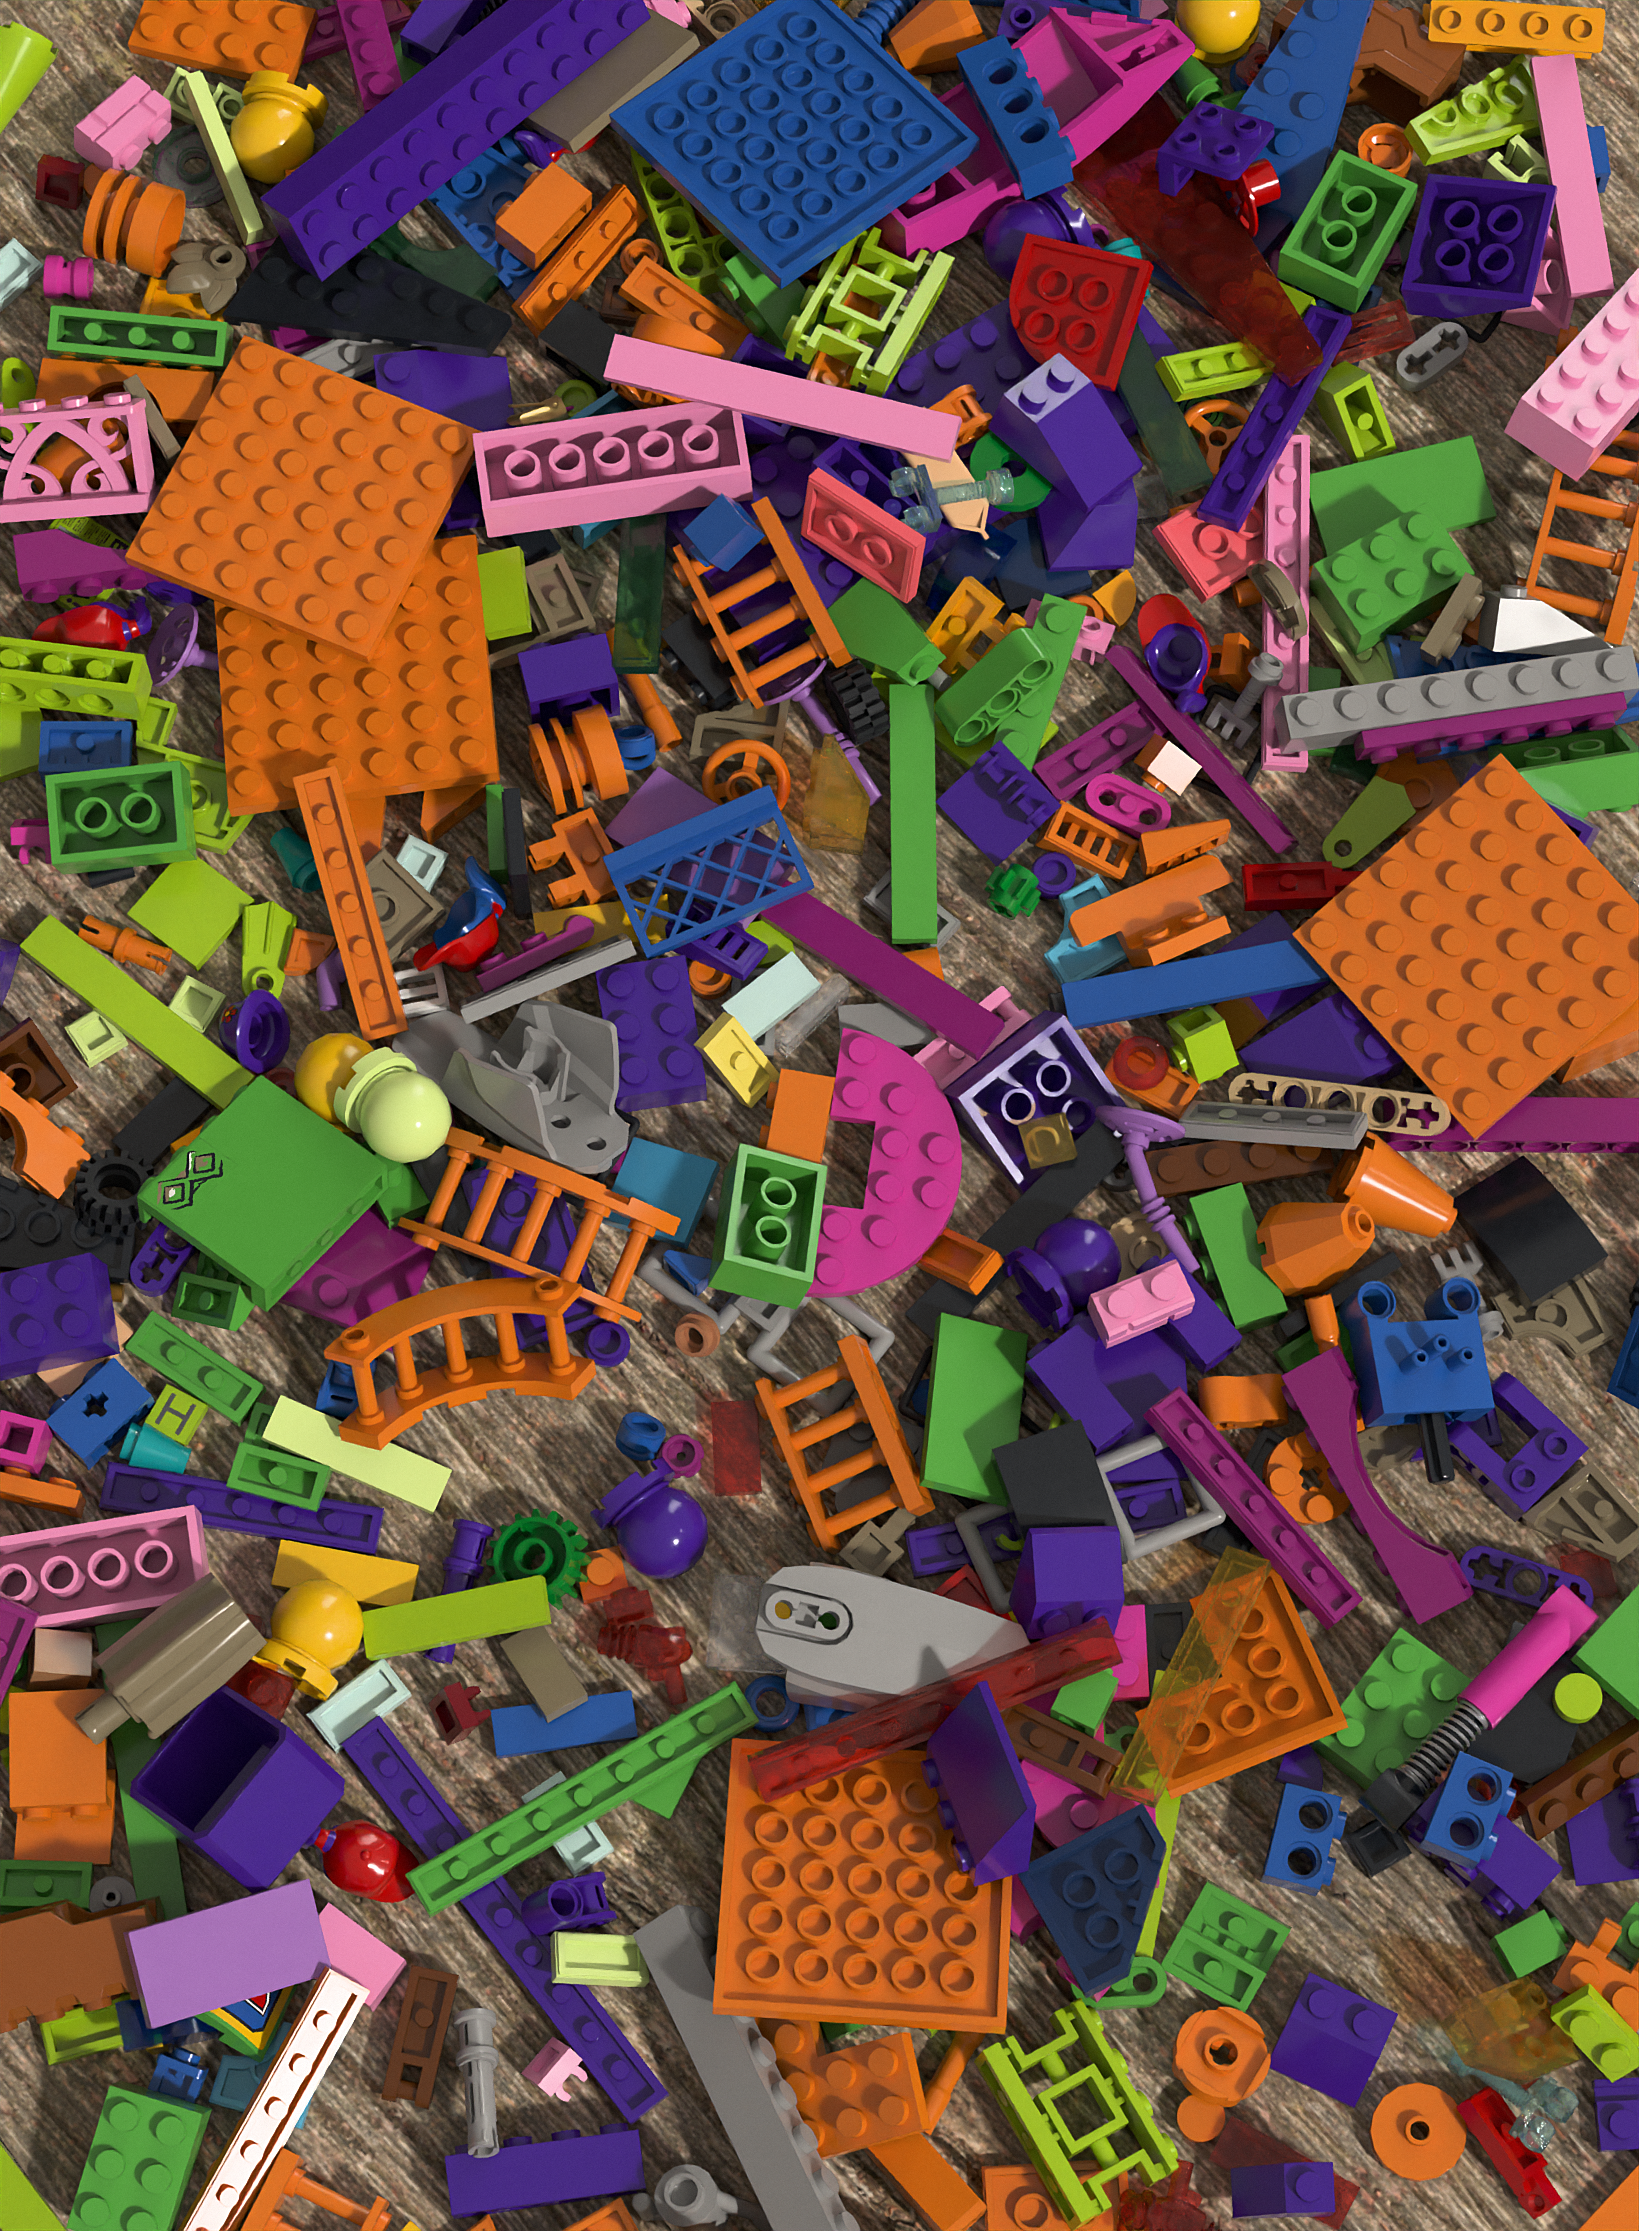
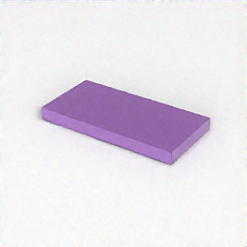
(669, 801)
(227, 1953)

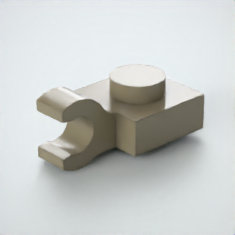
(874, 1548)

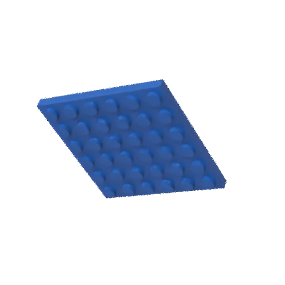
(794, 134)

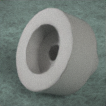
(111, 1887)

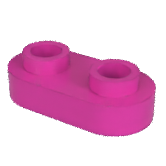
(1129, 805)

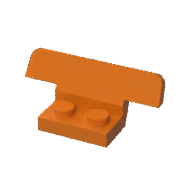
(1157, 915)

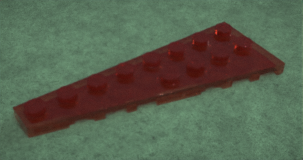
(1196, 241)

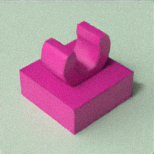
(31, 833)

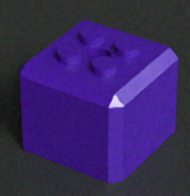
(238, 1788)

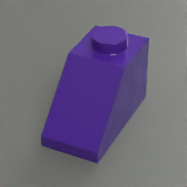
(1283, 2190)

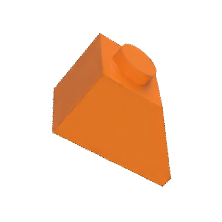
(449, 806)

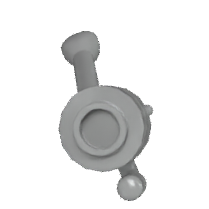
(693, 2202)

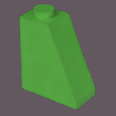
(883, 634)

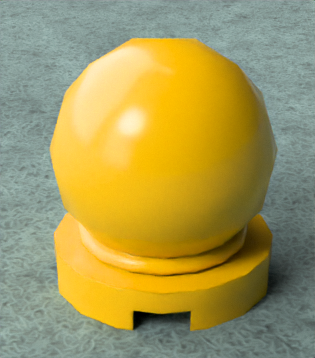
(1219, 28)
(275, 125)
(323, 1068)
(313, 1632)

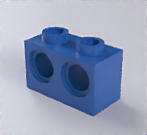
(1457, 1806)
(1292, 1837)

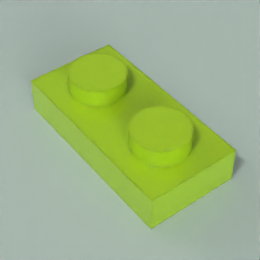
(1598, 2031)

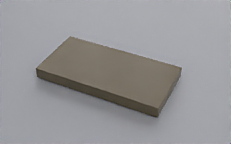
(621, 74)

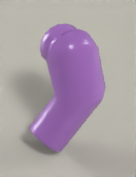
(329, 978)

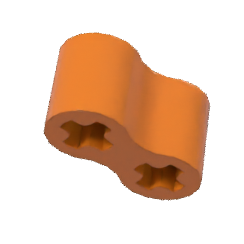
(1243, 1401)

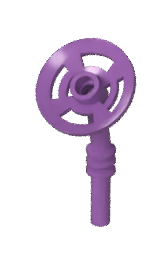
(176, 648)
(800, 688)
(1138, 1131)

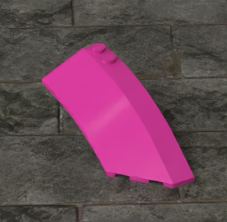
(1092, 77)

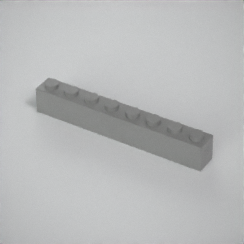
(1340, 714)
(742, 2079)

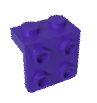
(1213, 143)

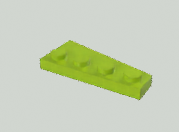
(1478, 116)

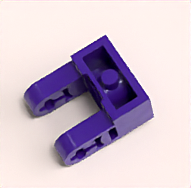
(1535, 1467)

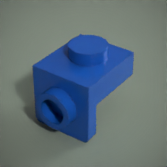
(179, 2074)

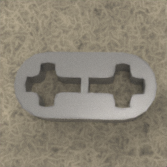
(1425, 349)

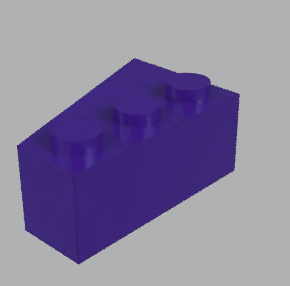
(867, 472)

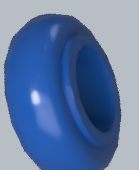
(776, 1684)

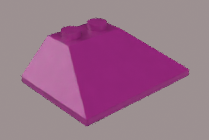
(362, 1273)

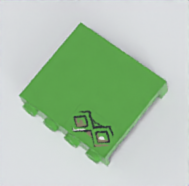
(265, 1189)

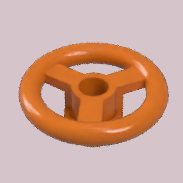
(1212, 454)
(730, 788)

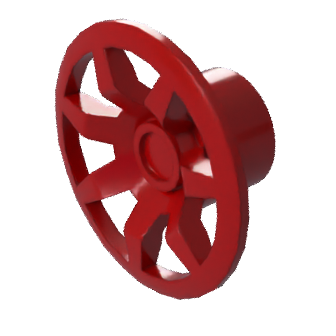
(1251, 190)

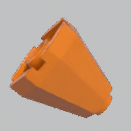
(933, 35)
(1313, 1244)

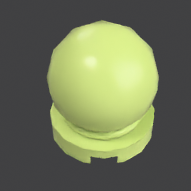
(394, 1107)

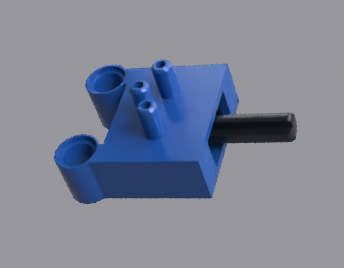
(1420, 1368)

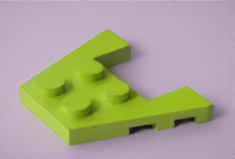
(212, 819)

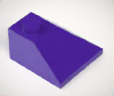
(1091, 539)

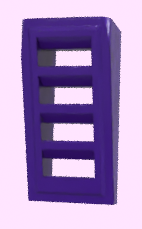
(707, 951)

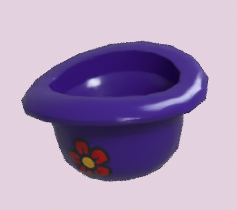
(256, 1031)

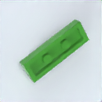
(195, 1368)

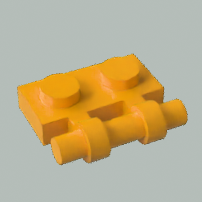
(963, 622)

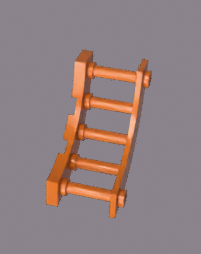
(1610, 612)
(550, 1182)
(461, 1380)

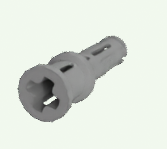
(477, 2062)

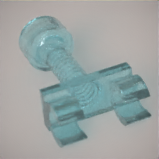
(996, 487)
(1531, 2129)

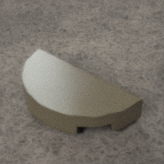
(1279, 596)
(1388, 1445)

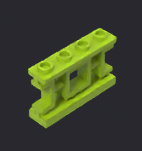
(898, 321)
(1044, 2131)

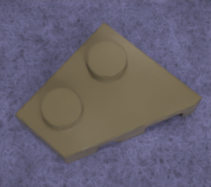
(1453, 620)
(740, 722)
(1588, 1515)

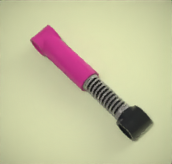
(1482, 1705)

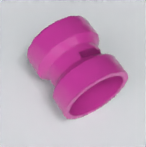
(68, 277)

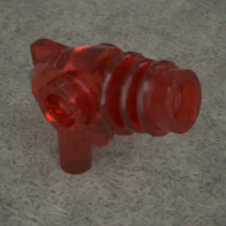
(653, 1648)
(1181, 2205)

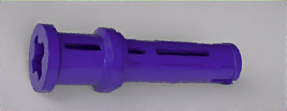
(461, 1570)

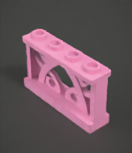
(115, 493)

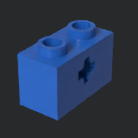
(88, 1434)

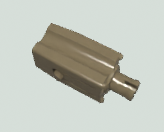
(172, 1661)

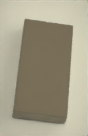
(543, 1672)

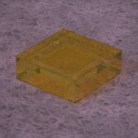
(1047, 1140)

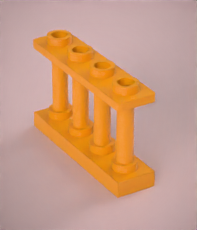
(1516, 27)

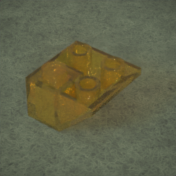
(836, 802)
(1510, 2033)

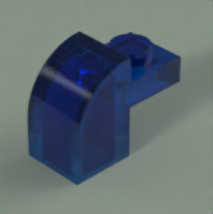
(973, 558)
(137, 2036)

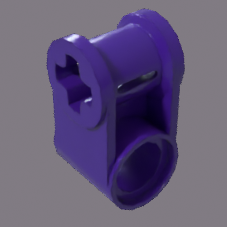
(568, 1905)

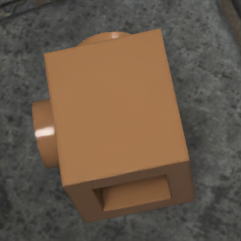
(60, 1661)

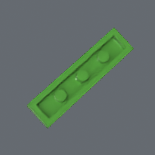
(1058, 630)

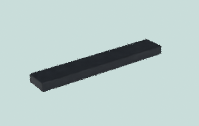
(1044, 1203)

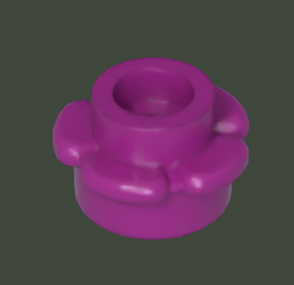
(682, 1444)

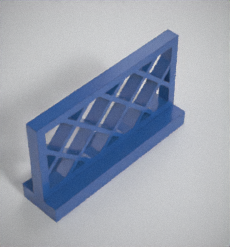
(694, 837)

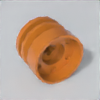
(134, 222)
(671, 334)
(577, 759)

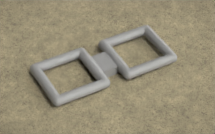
(770, 1319)
(1135, 1547)

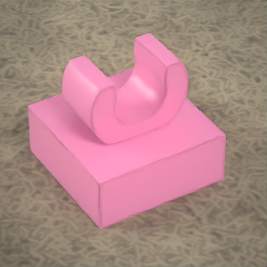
(553, 2067)

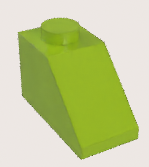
(1354, 412)

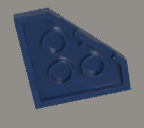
(1098, 1896)

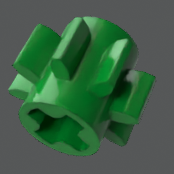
(1012, 891)

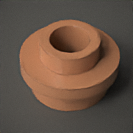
(688, 1339)

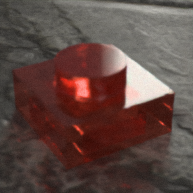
(627, 1606)

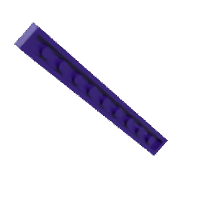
(498, 1914)

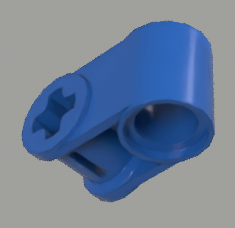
(337, 1392)

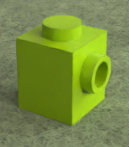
(1201, 1044)

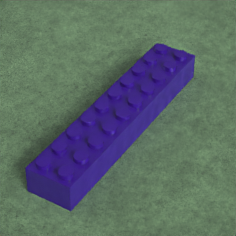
(440, 123)

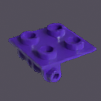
(998, 803)
(1606, 1838)

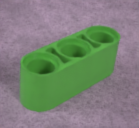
(994, 687)

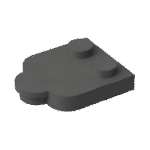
(873, 1480)

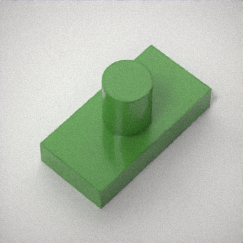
(404, 1193)

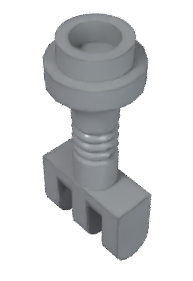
(1264, 671)
(1490, 1321)

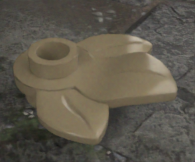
(201, 272)

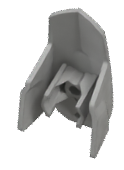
(538, 1087)
(884, 1637)

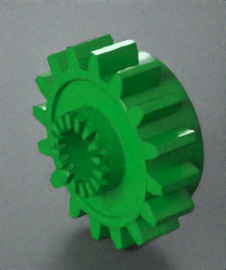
(539, 1535)

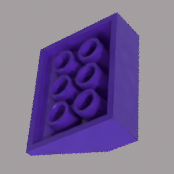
(459, 388)

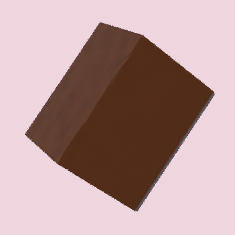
(33, 1068)

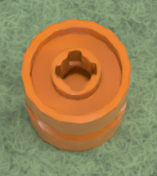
(1386, 148)

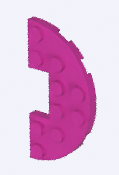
(910, 1173)
(1061, 1808)

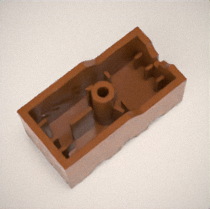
(1397, 64)
(66, 1958)

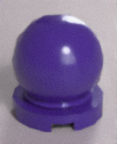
(1043, 216)
(1063, 1270)
(656, 1525)

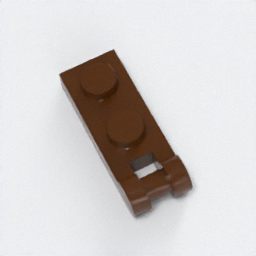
(1060, 1749)
(420, 2035)

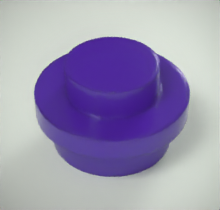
(607, 1344)

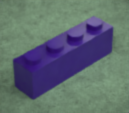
(546, 2172)

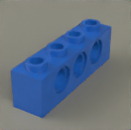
(1016, 117)

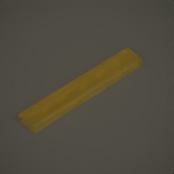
(1190, 1677)

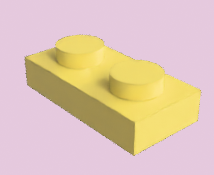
(737, 1059)

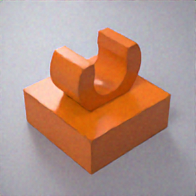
(1235, 657)

